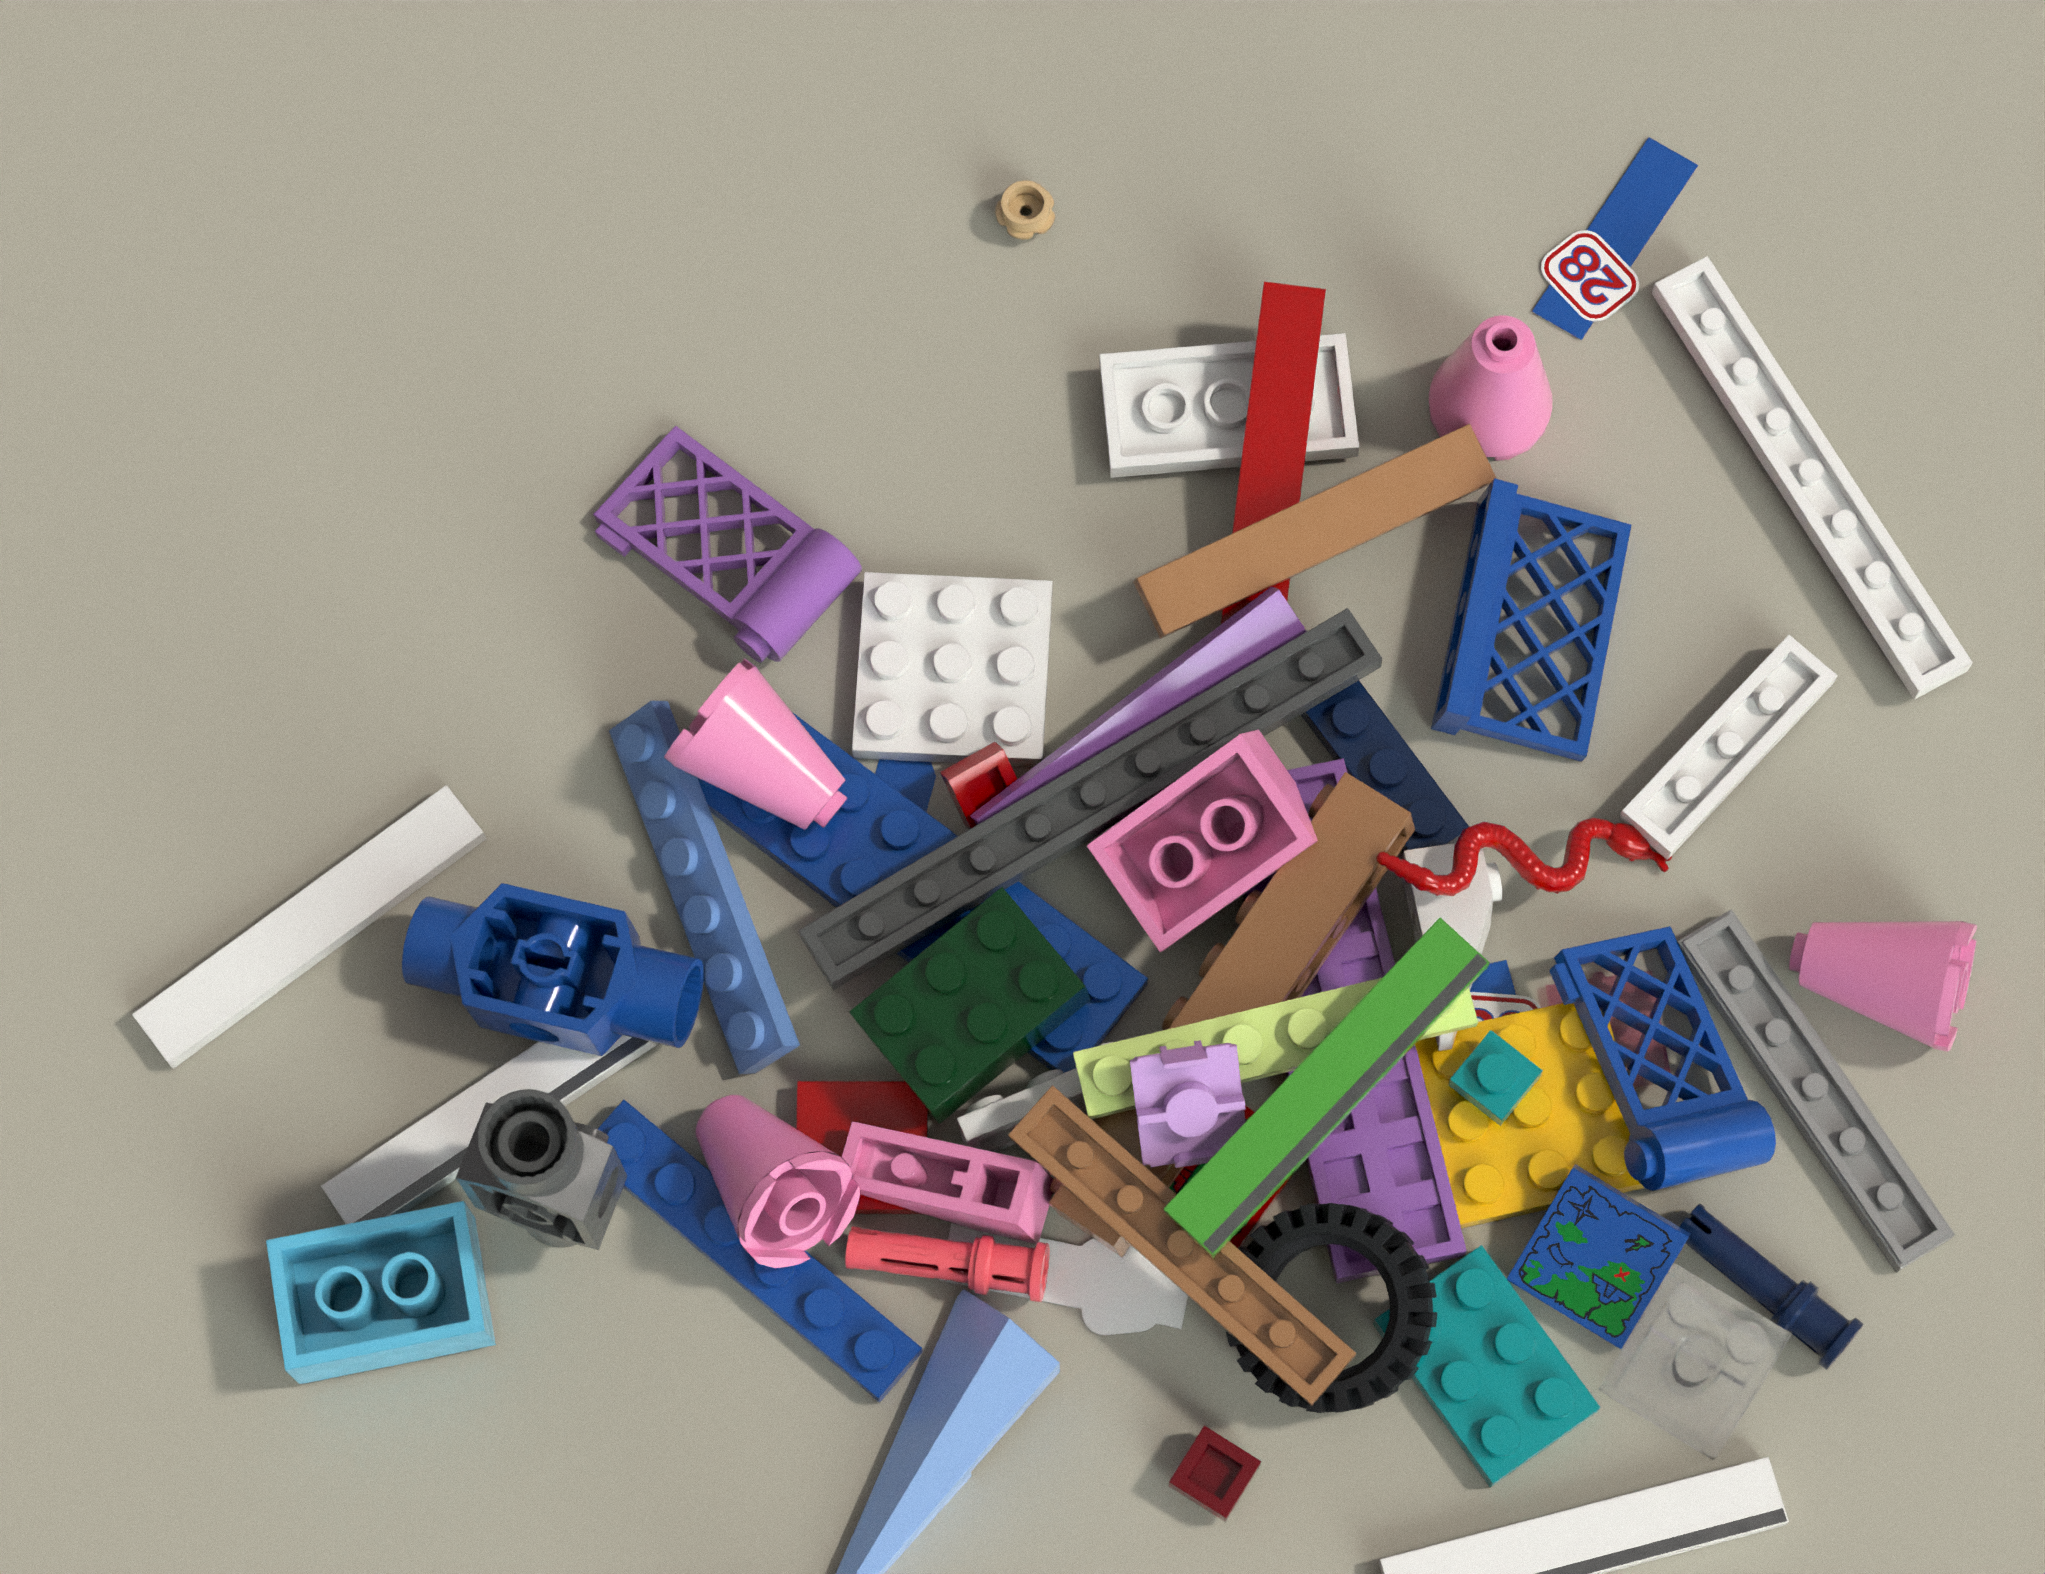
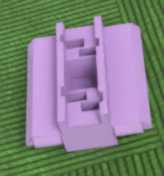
(1187, 1102)

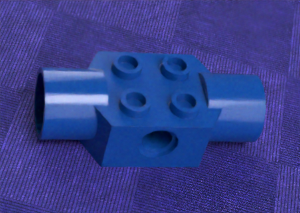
(552, 970)

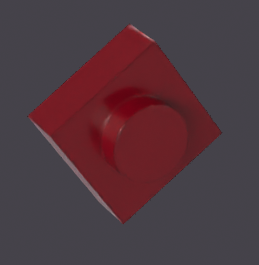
(1214, 1473)

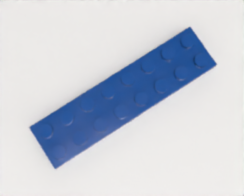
(883, 833)

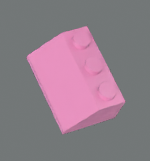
(1206, 839)

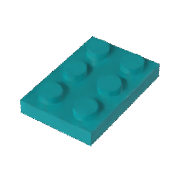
(1495, 1371)

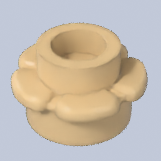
(1025, 195)

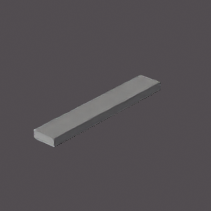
(1814, 1091)

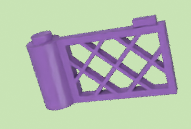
(778, 600)

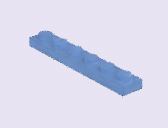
(704, 891)

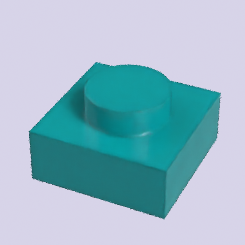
(1495, 1077)

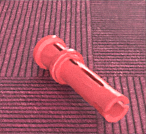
(980, 1264)

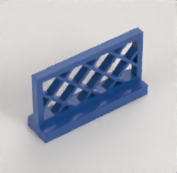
(1478, 615)

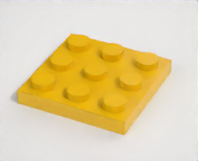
(1558, 1123)

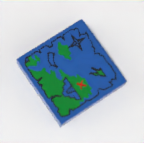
(1598, 1256)

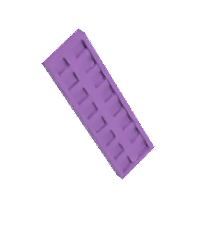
(1388, 1145)

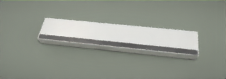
(433, 1148)
(1615, 1530)

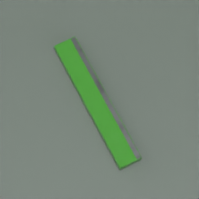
(1326, 1087)

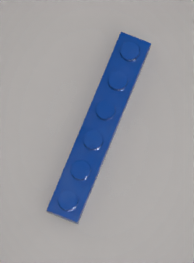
(800, 1295)

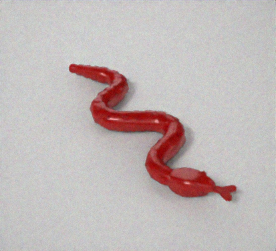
(1620, 837)

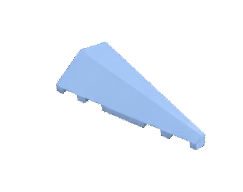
(967, 1399)

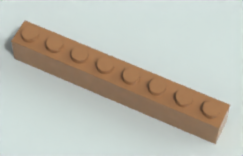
(1278, 945)

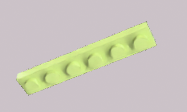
(1267, 1041)

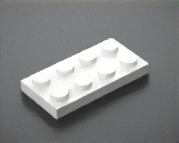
(1191, 407)

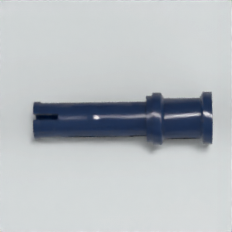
(1792, 1304)

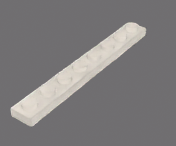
(1811, 478)

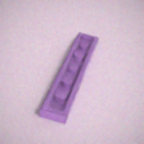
(1232, 646)

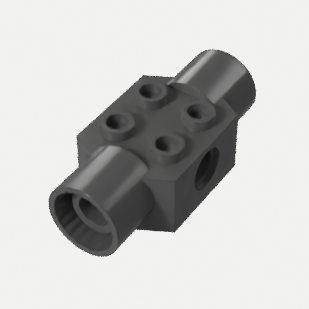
(542, 1170)

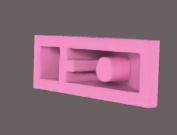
(950, 1181)

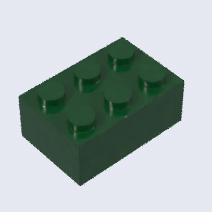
(970, 1005)

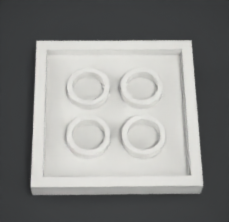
(952, 667)

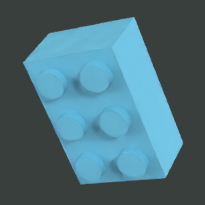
(380, 1292)

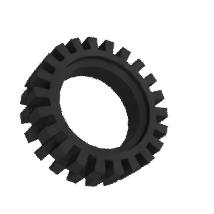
(1406, 1285)

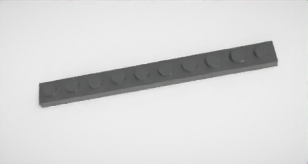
(1086, 800)

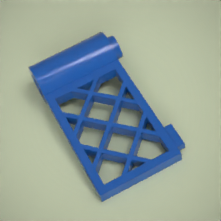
(1681, 1138)

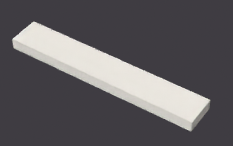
(309, 926)

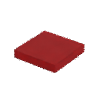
(829, 1108)

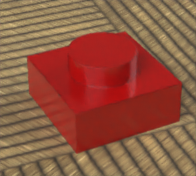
(978, 780)

